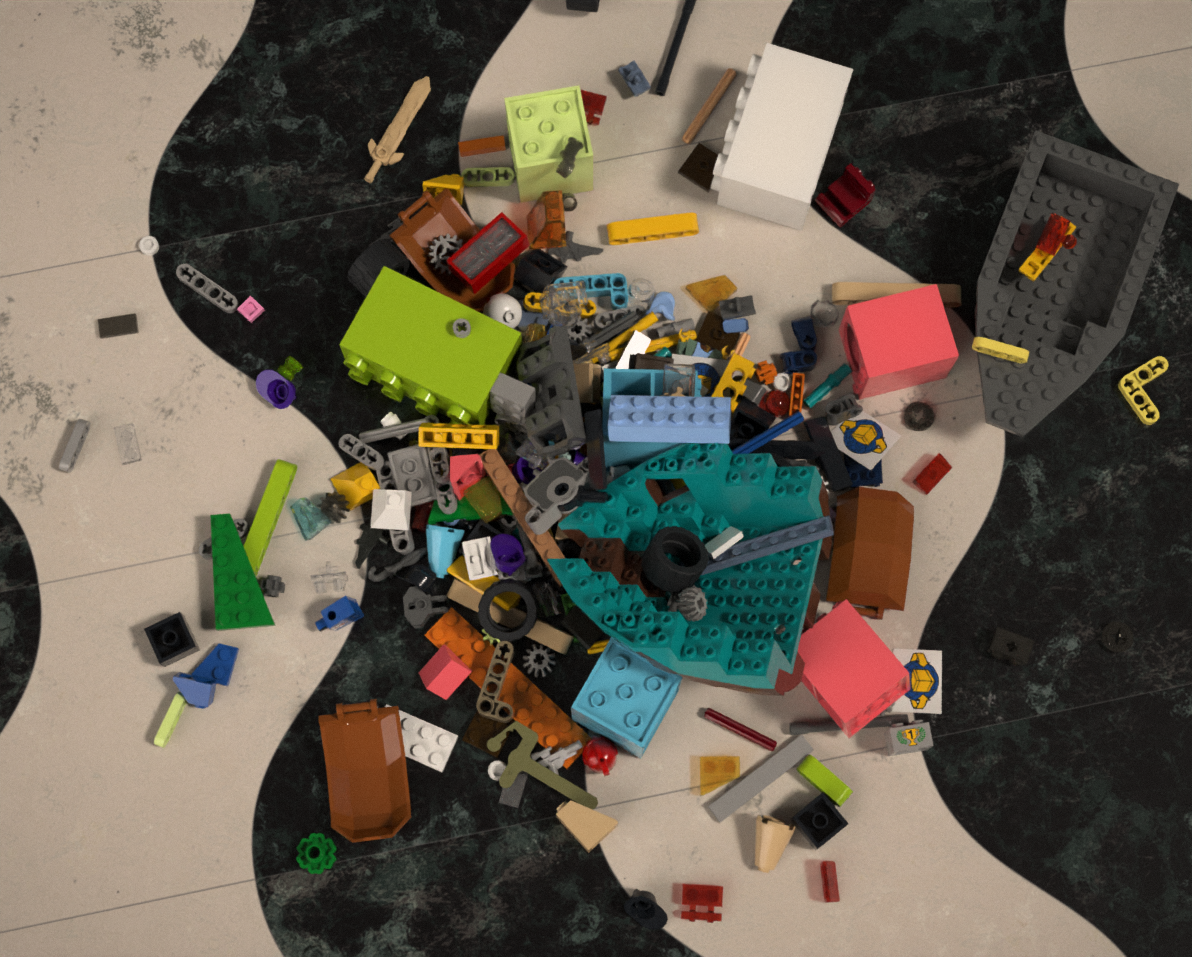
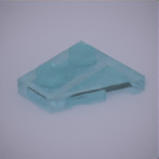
(309, 518)

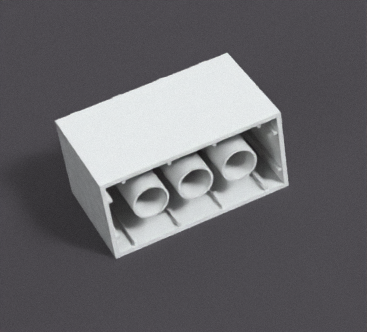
(780, 135)

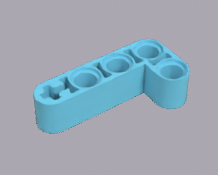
(608, 290)

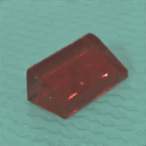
(932, 474)
(829, 881)

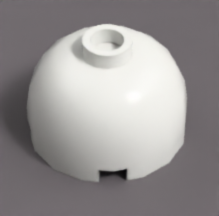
(504, 310)

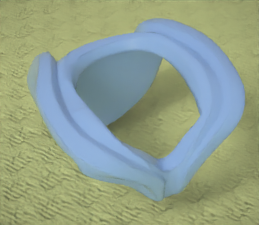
(664, 304)

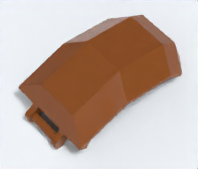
(442, 217)
(871, 550)
(366, 771)

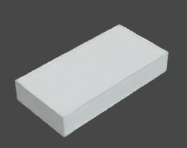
(723, 541)

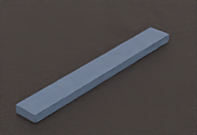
(771, 544)

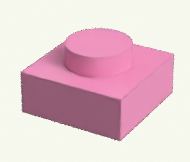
(250, 309)

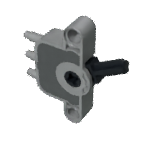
(558, 491)

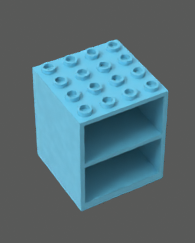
(635, 383)
(625, 698)

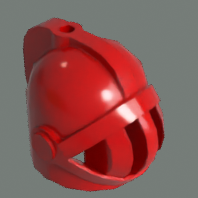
(600, 755)

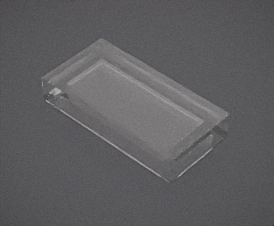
(512, 795)

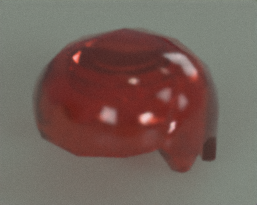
(776, 403)

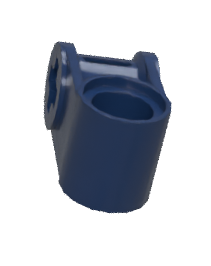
(804, 331)
(796, 361)

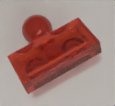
(1054, 235)

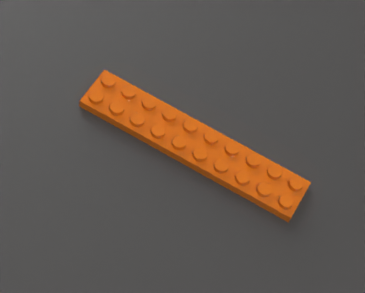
(528, 702)

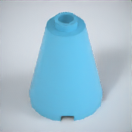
(442, 547)

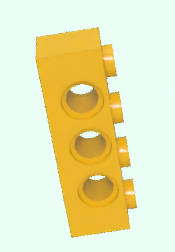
(739, 364)
(458, 435)

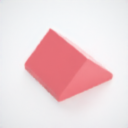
(465, 472)
(444, 673)

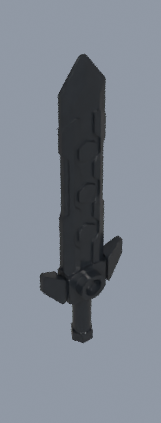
(788, 449)

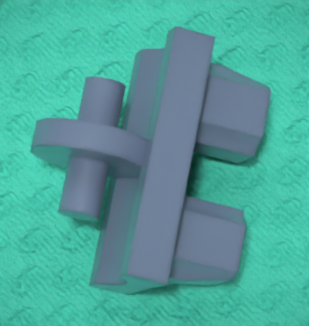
(634, 78)

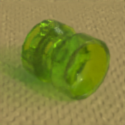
(290, 368)

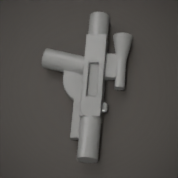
(556, 760)

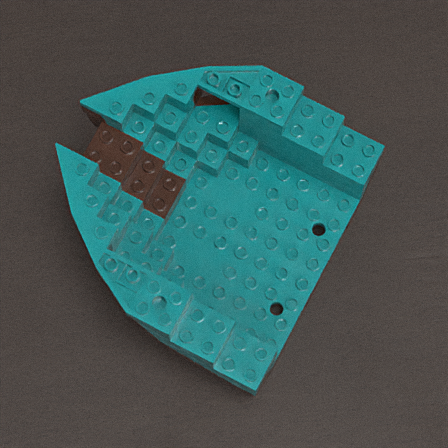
(746, 602)

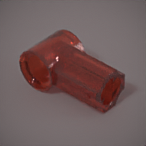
(421, 516)

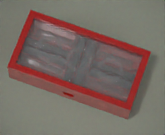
(488, 253)

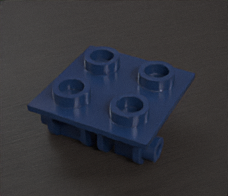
(861, 475)

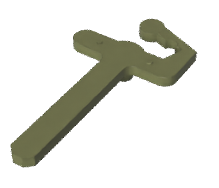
(520, 760)

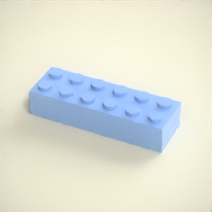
(669, 419)

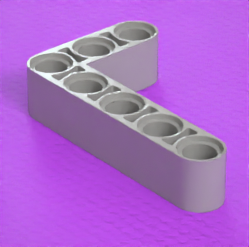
(397, 537)

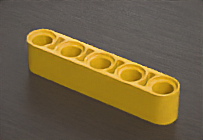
(652, 228)

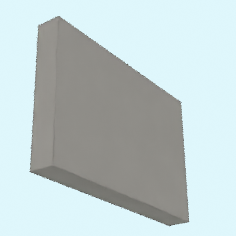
(413, 473)

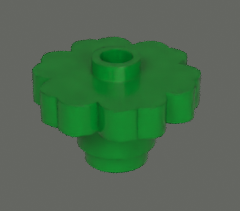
(309, 846)

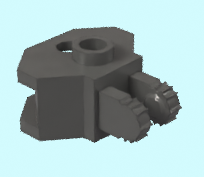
(423, 606)

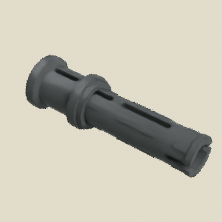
(531, 555)

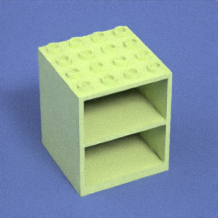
(538, 132)

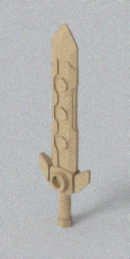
(384, 152)

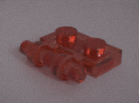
(593, 104)
(702, 896)

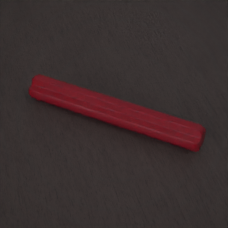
(740, 729)

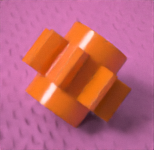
(765, 372)

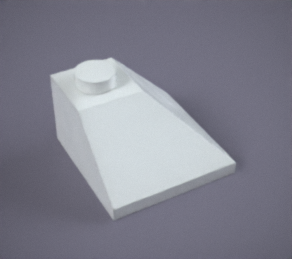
(391, 509)

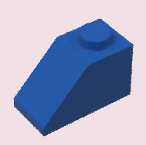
(196, 689)

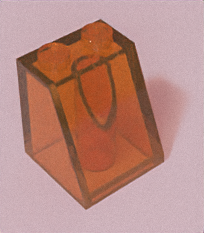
(547, 222)

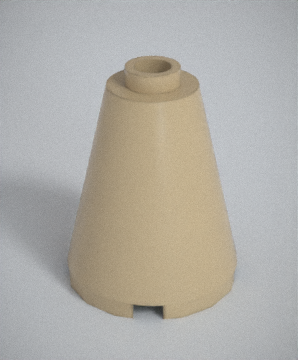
(771, 841)

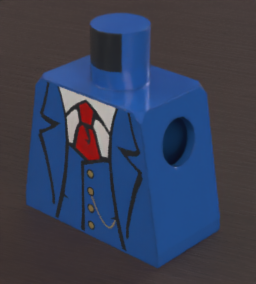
(345, 610)

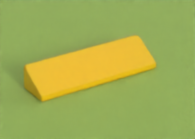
(506, 600)

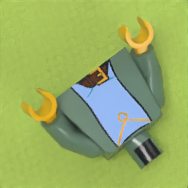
(697, 349)

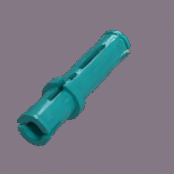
(830, 383)

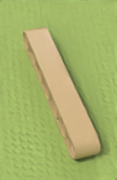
(856, 292)
(541, 632)

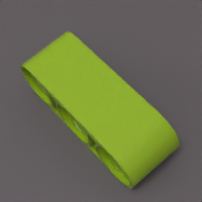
(824, 780)

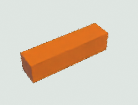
(482, 146)
(796, 394)

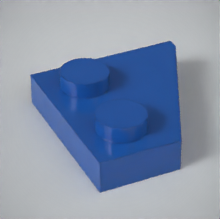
(218, 664)

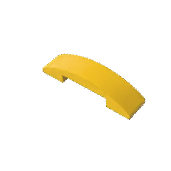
(1039, 259)

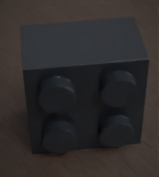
(172, 639)
(819, 821)

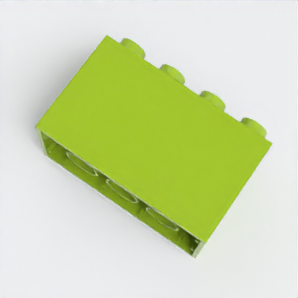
(410, 347)

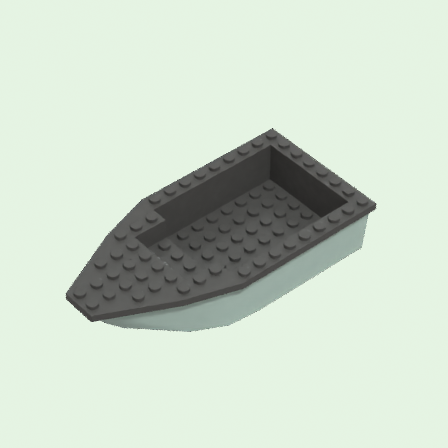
(1084, 293)

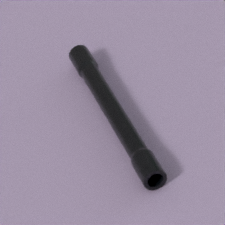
(676, 43)

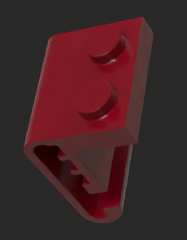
(846, 196)

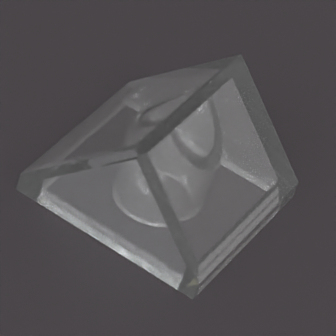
(679, 376)

